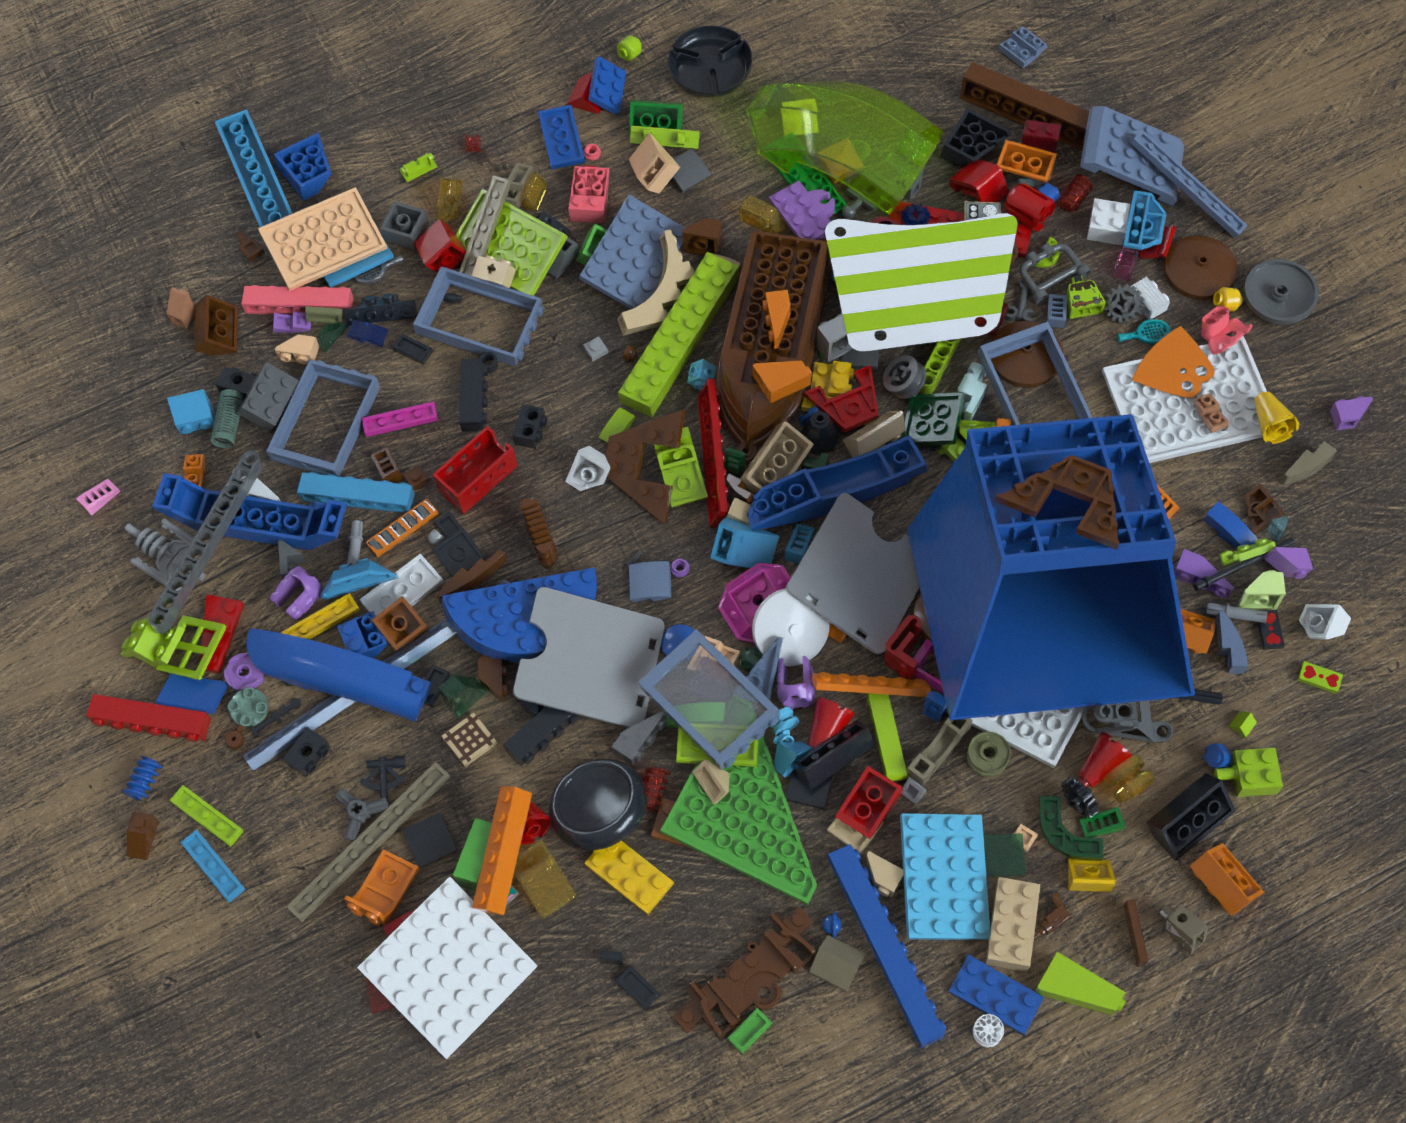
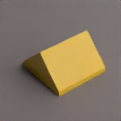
(1090, 875)

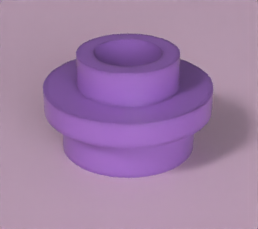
(680, 563)

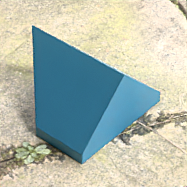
(787, 754)

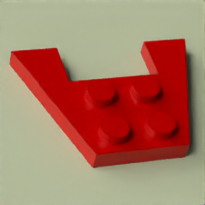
(852, 407)

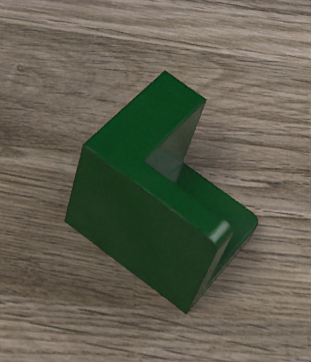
(811, 462)

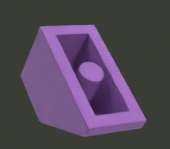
(1290, 561)

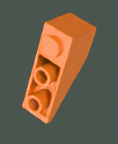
(778, 313)

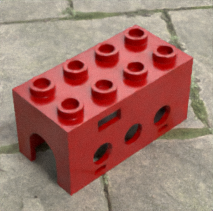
(471, 482)

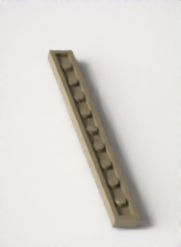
(368, 842)

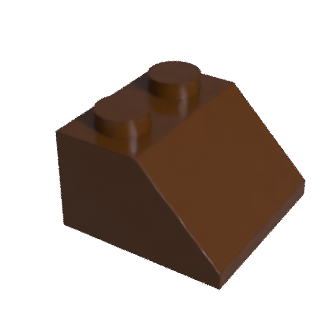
(703, 237)

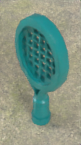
(1138, 335)

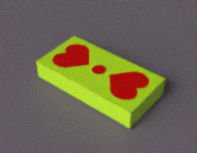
(1320, 677)

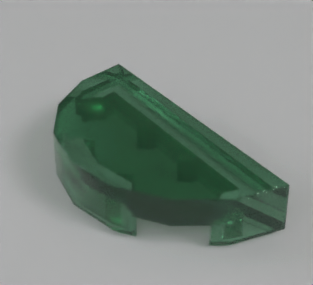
(329, 334)

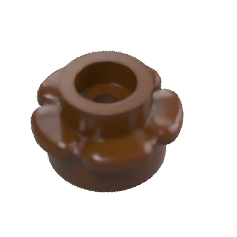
(629, 353)

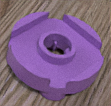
(233, 670)

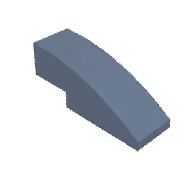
(1230, 645)

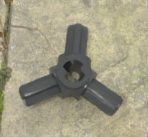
(352, 806)

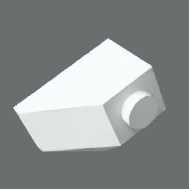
(588, 469)
(1324, 621)

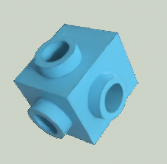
(700, 372)

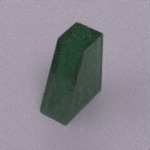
(461, 693)

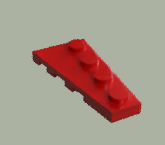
(225, 612)

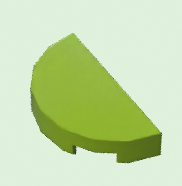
(1047, 262)

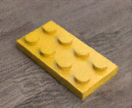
(630, 875)

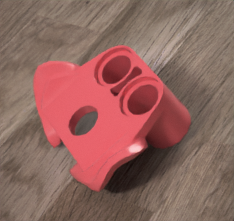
(1216, 326)

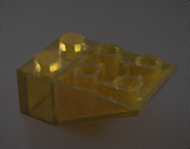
(542, 879)

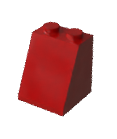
(440, 247)

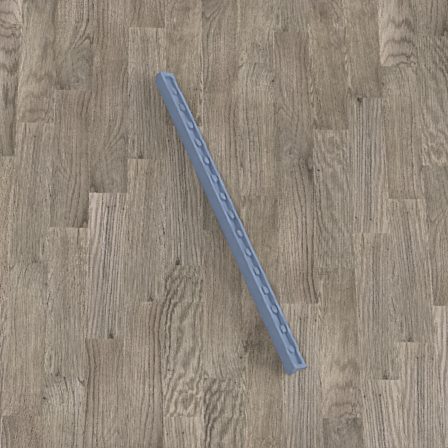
(335, 704)

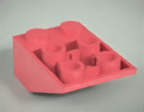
(589, 195)

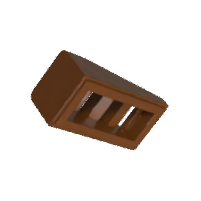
(393, 475)

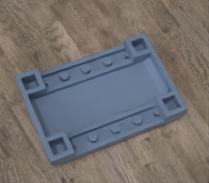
(1109, 150)

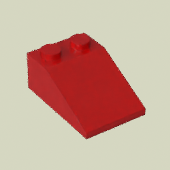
(869, 802)

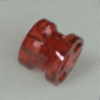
(473, 143)

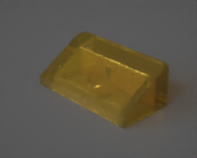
(534, 192)

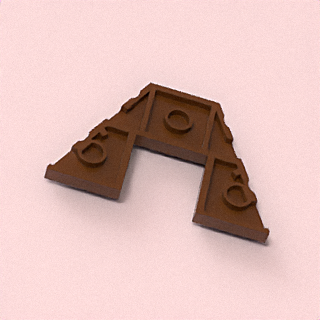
(625, 458)
(1080, 480)

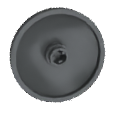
(1281, 291)

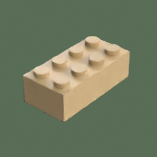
(777, 457)
(1013, 924)

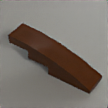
(468, 580)

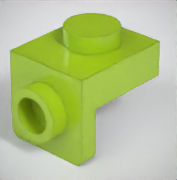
(952, 450)

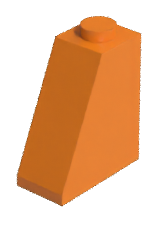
(781, 378)

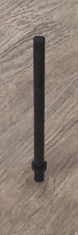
(1206, 582)

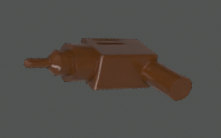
(1055, 918)

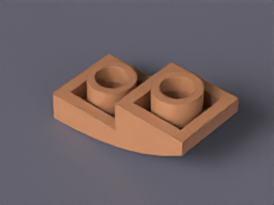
(1209, 412)

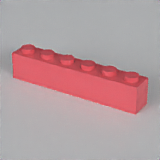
(282, 301)

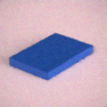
(192, 694)

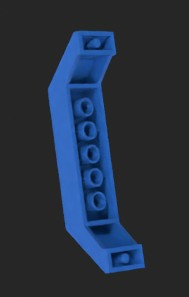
(257, 517)

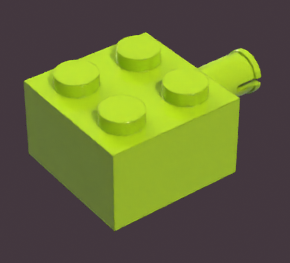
(1253, 772)

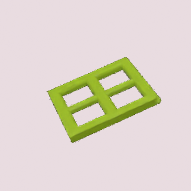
(207, 652)

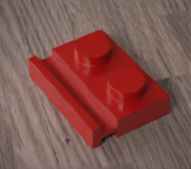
(1160, 249)

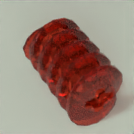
(1075, 193)
(653, 782)

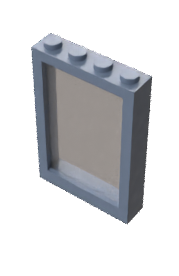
(709, 700)

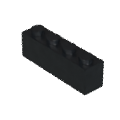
(538, 733)
(833, 754)

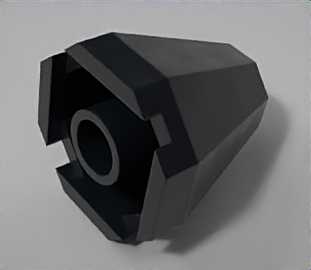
(821, 432)

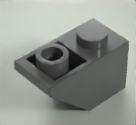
(564, 258)

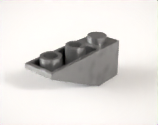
(636, 738)

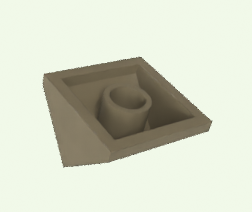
(837, 963)

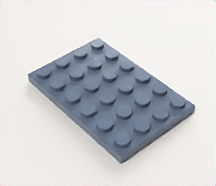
(630, 254)

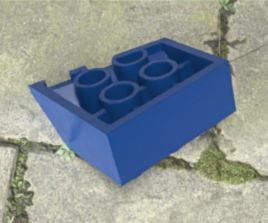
(304, 166)

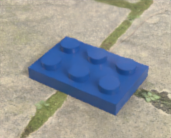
(607, 85)

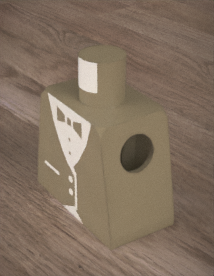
(1185, 927)

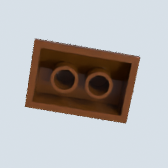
(215, 326)

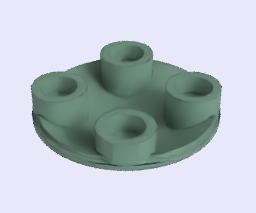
(248, 707)

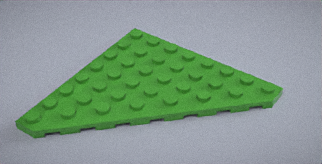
(746, 828)

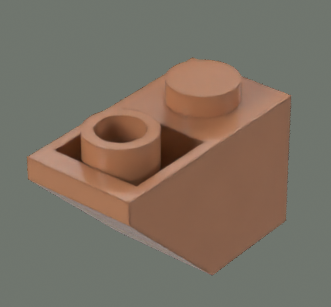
(180, 308)

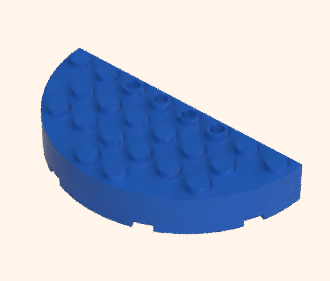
(498, 616)

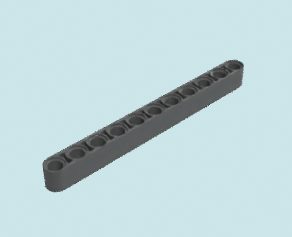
(202, 548)

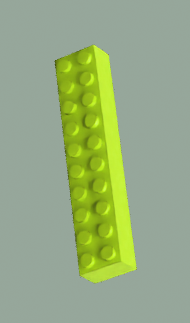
(679, 335)

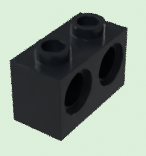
(527, 426)

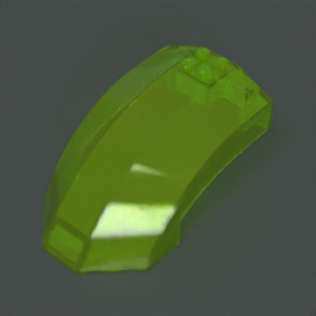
(845, 133)

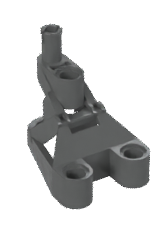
(1109, 714)

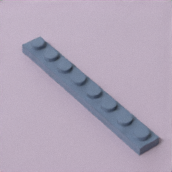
(1189, 184)

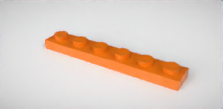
(871, 685)

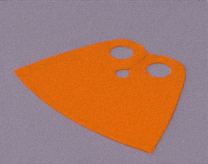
(1163, 363)

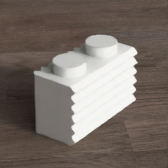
(1154, 302)

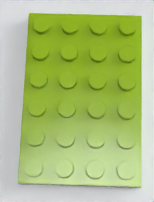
(520, 240)

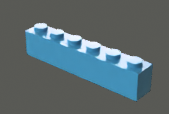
(356, 492)

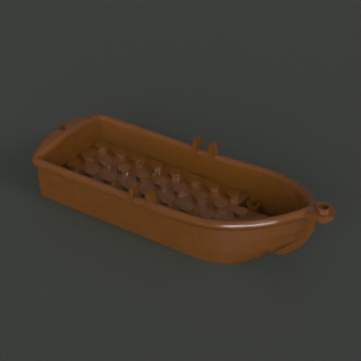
(769, 265)

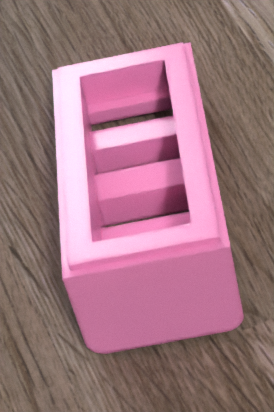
(95, 491)

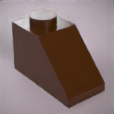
(140, 835)

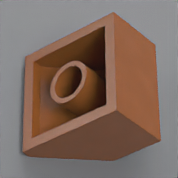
(400, 623)

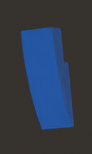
(1229, 526)

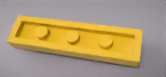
(324, 618)

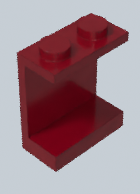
(1041, 135)

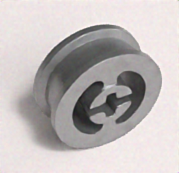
(904, 377)

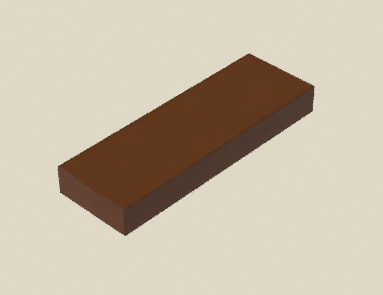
(1135, 932)

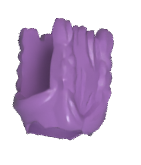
(287, 586)
(804, 691)

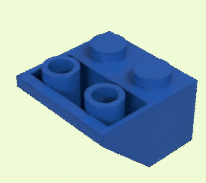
(363, 636)

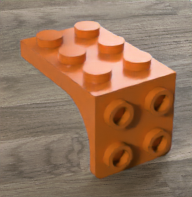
(383, 889)

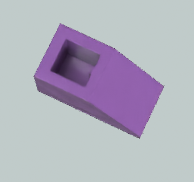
(1349, 412)

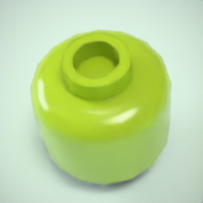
(629, 48)

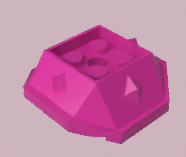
(743, 592)

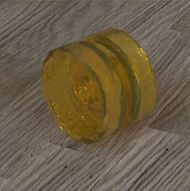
(1129, 778)

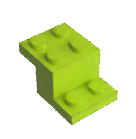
(149, 645)

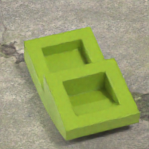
(618, 423)

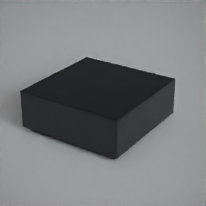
(611, 957)

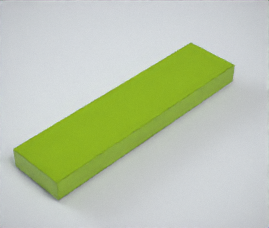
(206, 815)

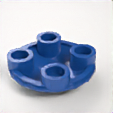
(674, 637)

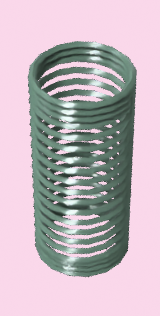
(223, 434)

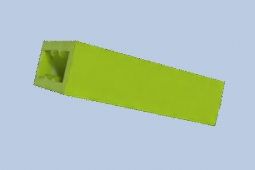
(1079, 986)

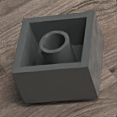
(404, 225)

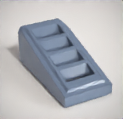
(1057, 321)

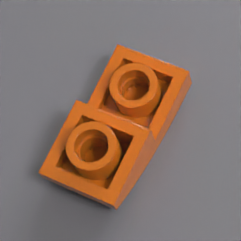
(194, 469)

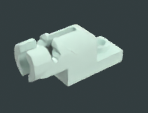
(973, 389)

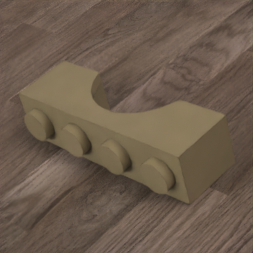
(934, 755)

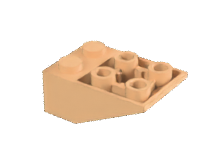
(653, 164)

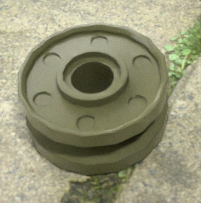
(996, 745)

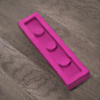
(400, 419)

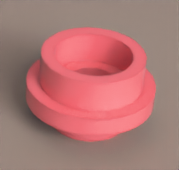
(592, 152)

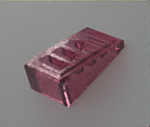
(1125, 263)

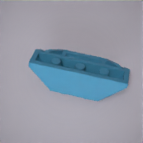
(1144, 222)
(356, 577)

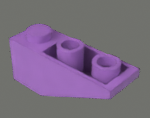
(1194, 567)

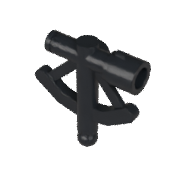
(382, 766)

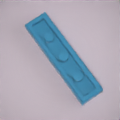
(213, 866)

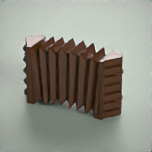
(539, 532)

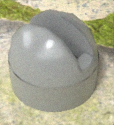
(435, 537)

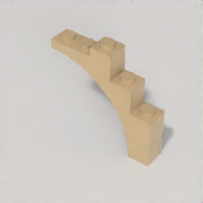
(674, 274)

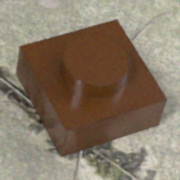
(416, 477)

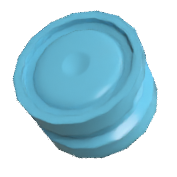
(786, 721)

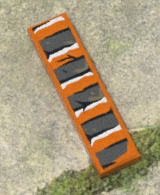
(402, 528)

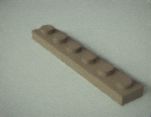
(486, 223)

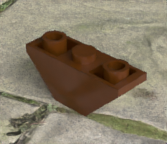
(491, 676)

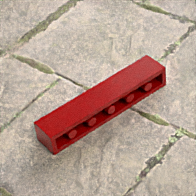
(148, 717)

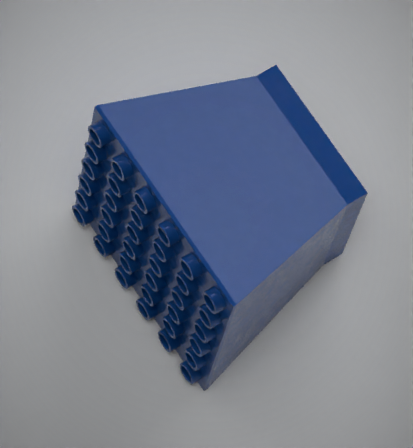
(1028, 606)

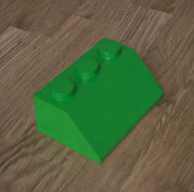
(656, 114)

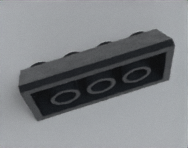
(1191, 815)

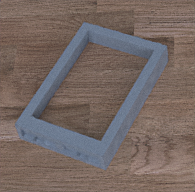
(436, 294)
(1019, 340)
(335, 373)

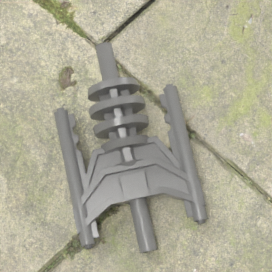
(167, 554)

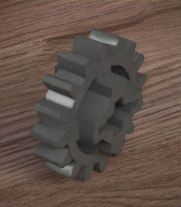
(1131, 302)

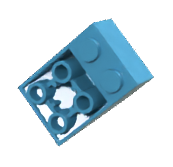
(742, 546)

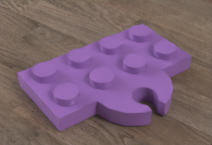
(804, 210)

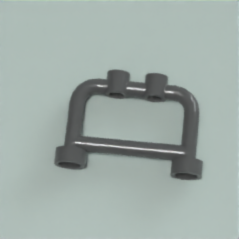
(1046, 252)

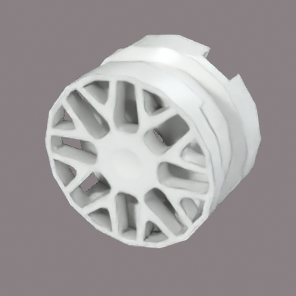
(988, 1030)

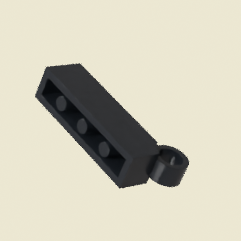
(473, 391)

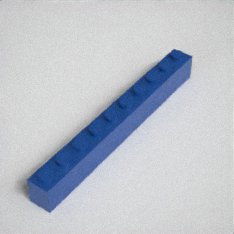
(886, 946)

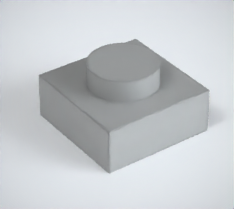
(595, 348)

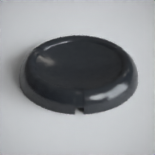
(710, 61)
(597, 804)

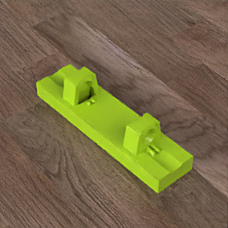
(666, 136)

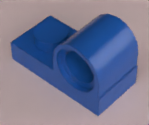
(934, 706)

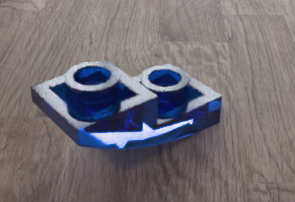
(368, 332)

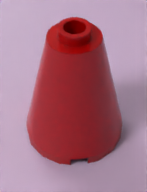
(827, 721)
(1102, 759)
(536, 824)

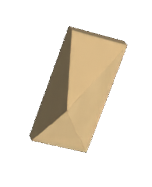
(713, 780)

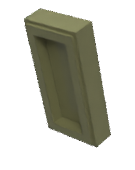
(323, 315)

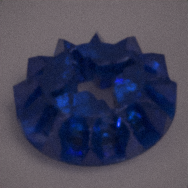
(909, 219)

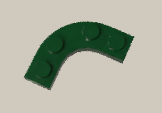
(1062, 840)

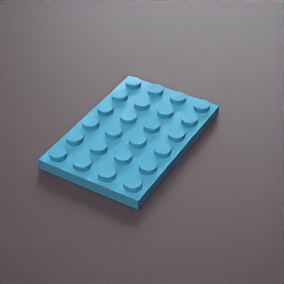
(944, 877)

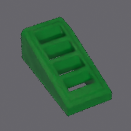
(1105, 830)

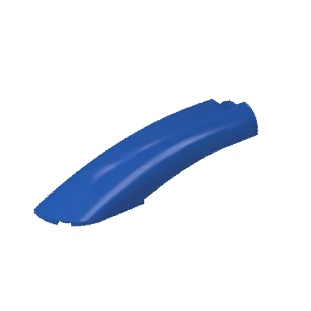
(815, 490)
(337, 672)

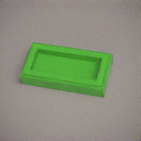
(749, 1031)

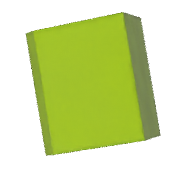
(1243, 723)

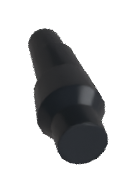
(452, 298)

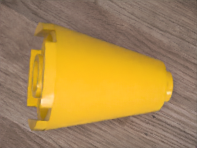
(1274, 418)

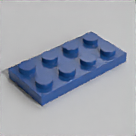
(561, 137)
(996, 994)

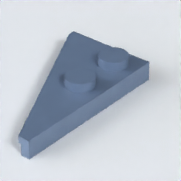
(764, 672)

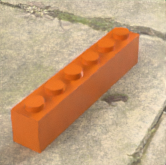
(502, 850)

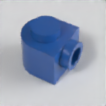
(1050, 191)
(1218, 756)

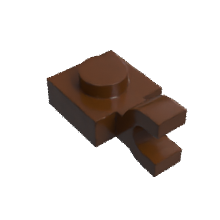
(249, 247)

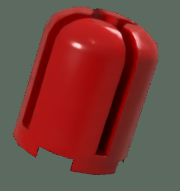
(1029, 206)

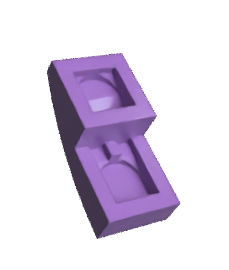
(290, 323)

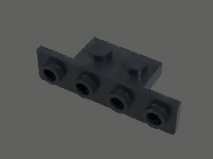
(381, 309)

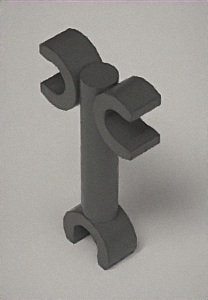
(1019, 312)

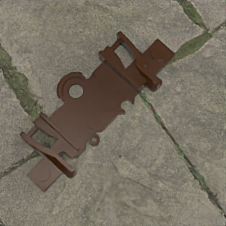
(747, 975)

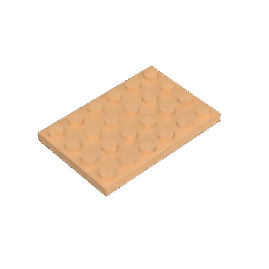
(322, 238)

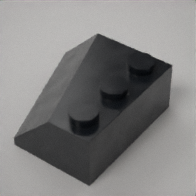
(972, 138)

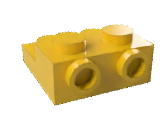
(833, 377)

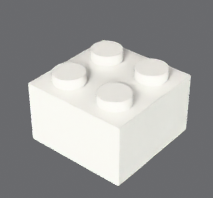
(1108, 221)

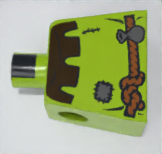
(1084, 298)

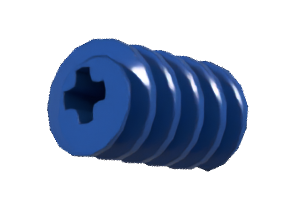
(142, 778)

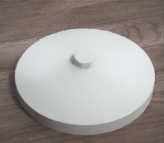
(786, 617)

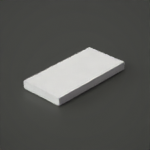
(414, 583)

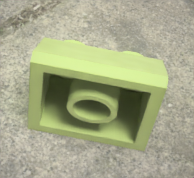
(1264, 592)

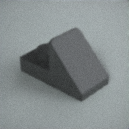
(288, 557)

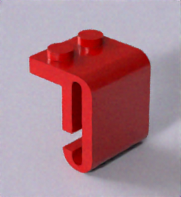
(981, 181)
(901, 645)

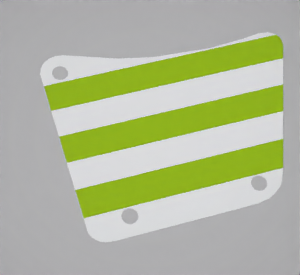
(920, 278)

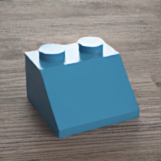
(192, 411)

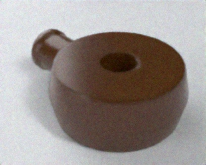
(235, 735)

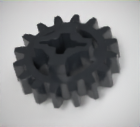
(1079, 797)

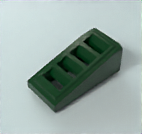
(734, 462)

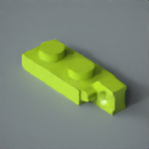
(1246, 552)

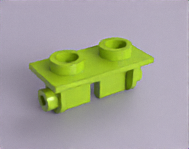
(417, 168)

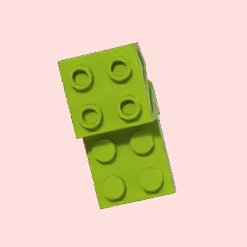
(682, 471)

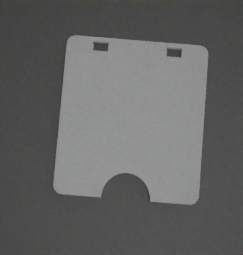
(856, 575)
(589, 658)

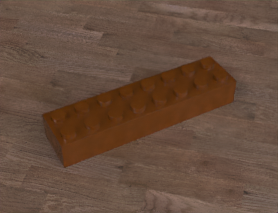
(1022, 103)

